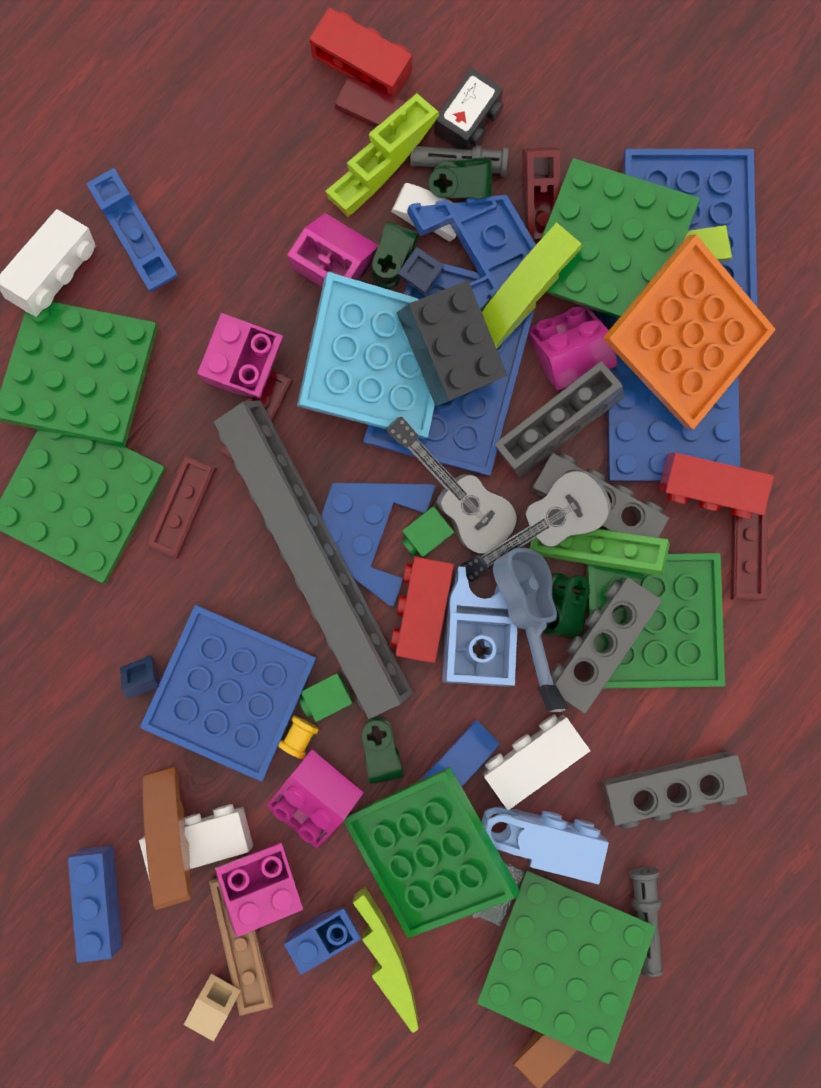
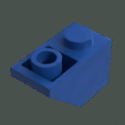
(321, 939)

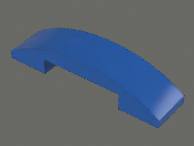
(132, 230)
(466, 753)

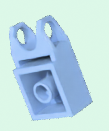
(482, 621)
(550, 842)

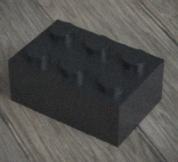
(451, 343)

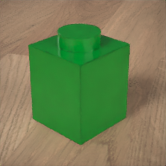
(426, 533)
(326, 697)

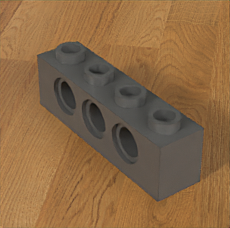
(560, 419)
(648, 515)
(640, 606)
(725, 789)

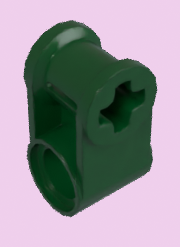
(468, 179)
(393, 251)
(569, 605)
(381, 756)

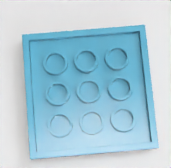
(362, 359)

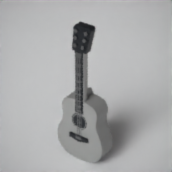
(570, 508)
(477, 515)

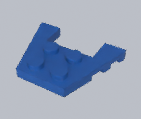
(489, 233)
(357, 520)

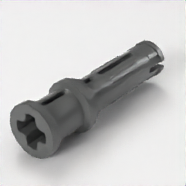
(432, 156)
(647, 906)

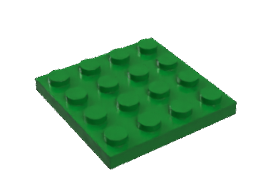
(624, 233)
(77, 373)
(78, 500)
(685, 633)
(431, 854)
(567, 966)

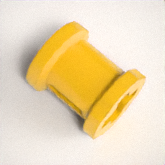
(298, 737)

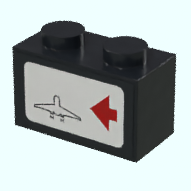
(469, 111)

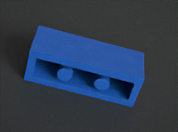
(95, 903)

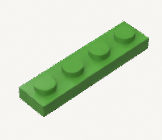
(610, 550)

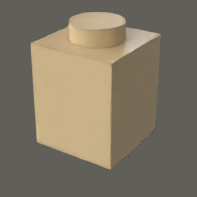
(212, 1007)

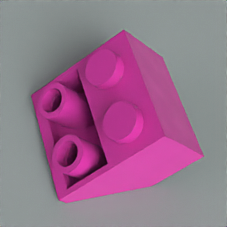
(332, 248)
(571, 345)
(239, 357)
(314, 799)
(258, 889)

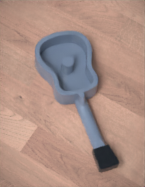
(527, 588)

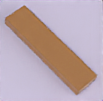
(244, 961)

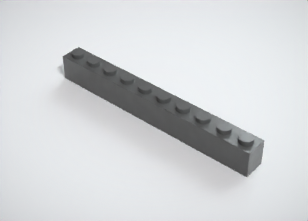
(313, 558)

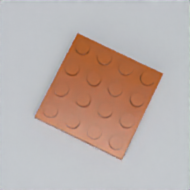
(690, 332)

